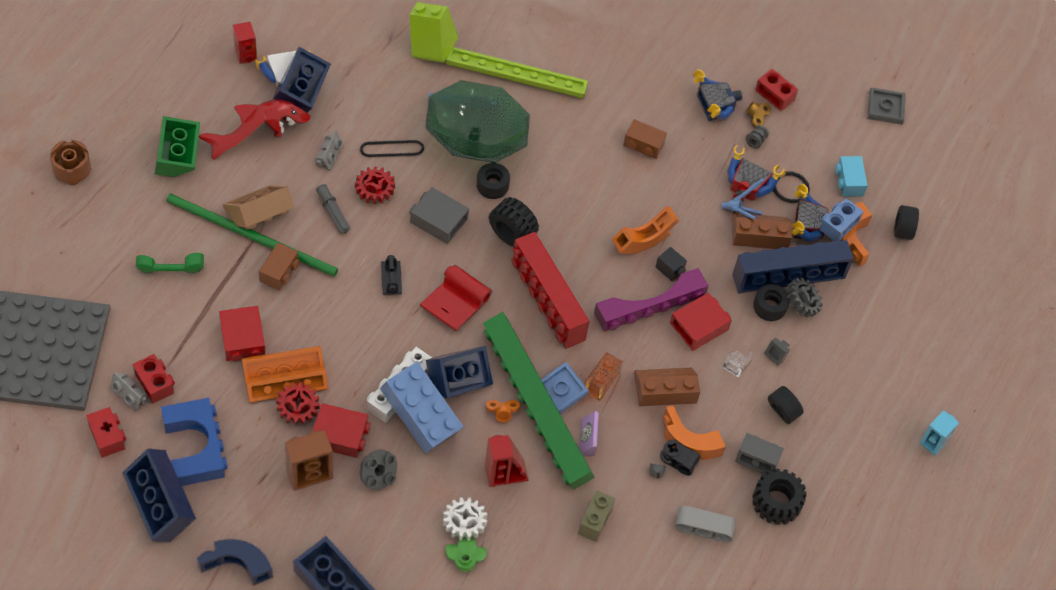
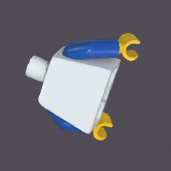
(275, 66)

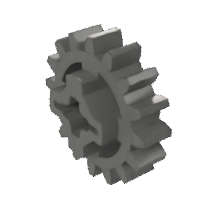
(804, 297)

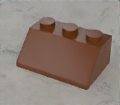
(762, 232)
(667, 386)

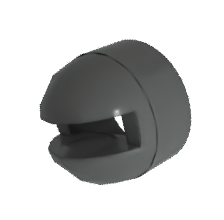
(655, 468)

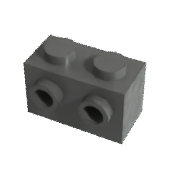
(759, 454)

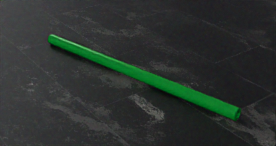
(248, 233)

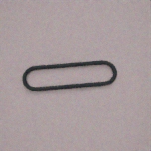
(391, 154)

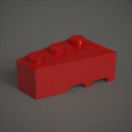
(504, 462)

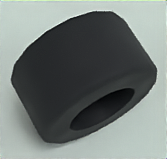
(497, 172)
(906, 222)
(774, 293)
(785, 404)

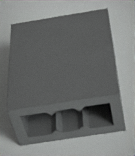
(439, 215)

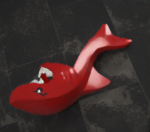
(251, 118)

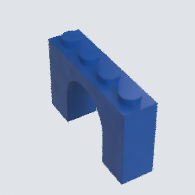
(196, 416)

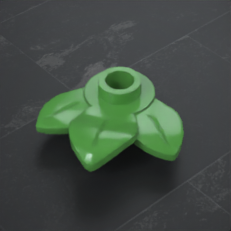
(465, 554)

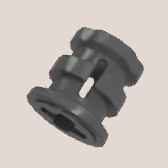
(758, 136)

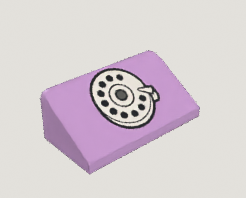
(589, 433)

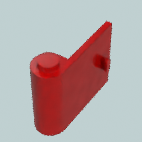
(456, 298)

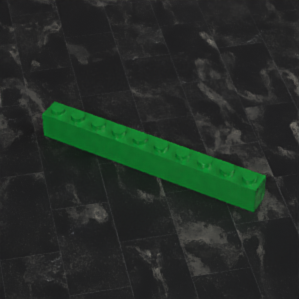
(538, 400)

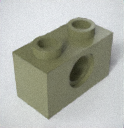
(596, 516)

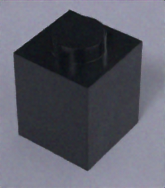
(671, 264)

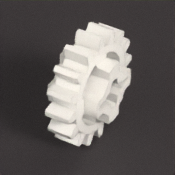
(474, 516)

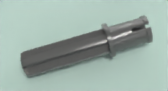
(329, 202)

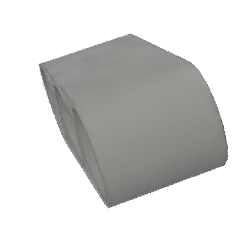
(705, 524)

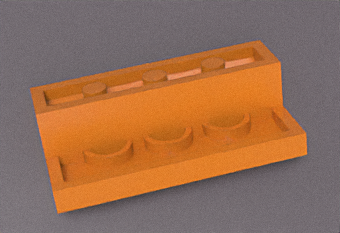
(269, 373)

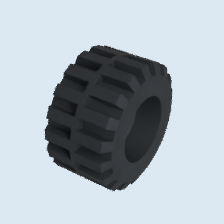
(512, 220)
(784, 483)

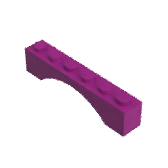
(617, 312)

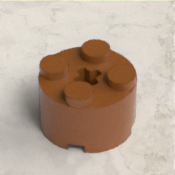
(70, 161)

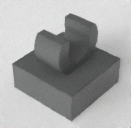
(777, 350)

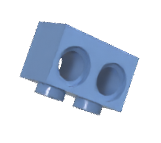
(841, 219)

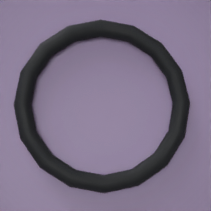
(787, 199)

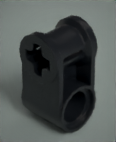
(681, 458)

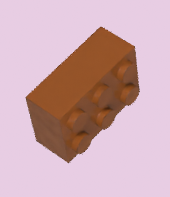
(309, 459)

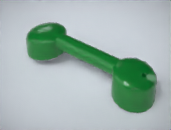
(193, 263)

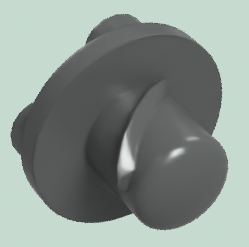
(378, 469)

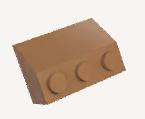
(259, 206)

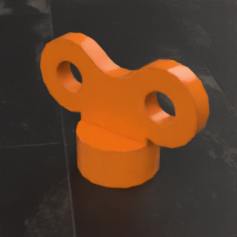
(503, 410)

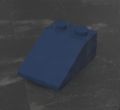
(302, 79)
(460, 371)

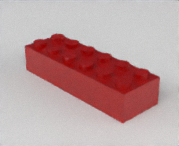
(550, 290)

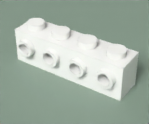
(376, 401)

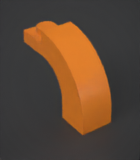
(648, 235)
(858, 251)
(706, 445)

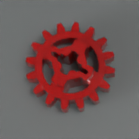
(373, 185)
(288, 402)

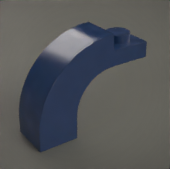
(239, 553)

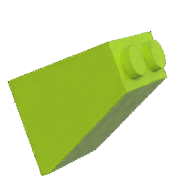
(431, 32)

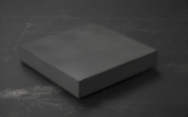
(886, 106)

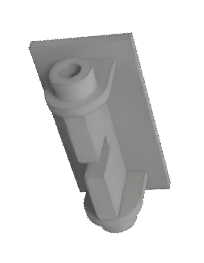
(332, 145)
(124, 386)

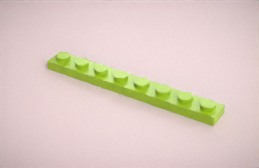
(517, 72)

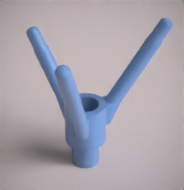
(736, 204)

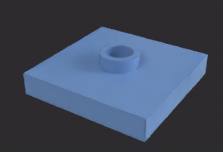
(564, 387)

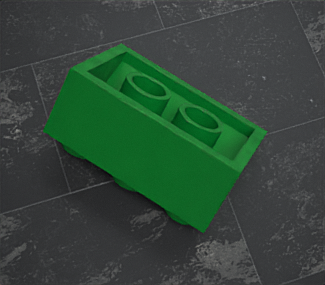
(177, 146)

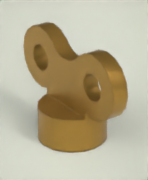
(757, 112)

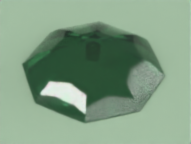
(477, 121)

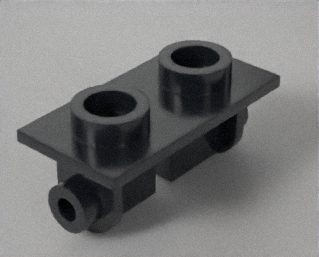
(391, 276)

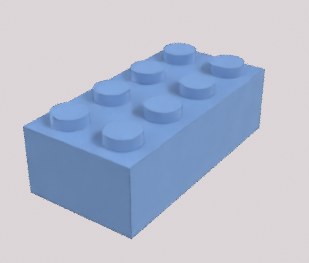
(421, 407)

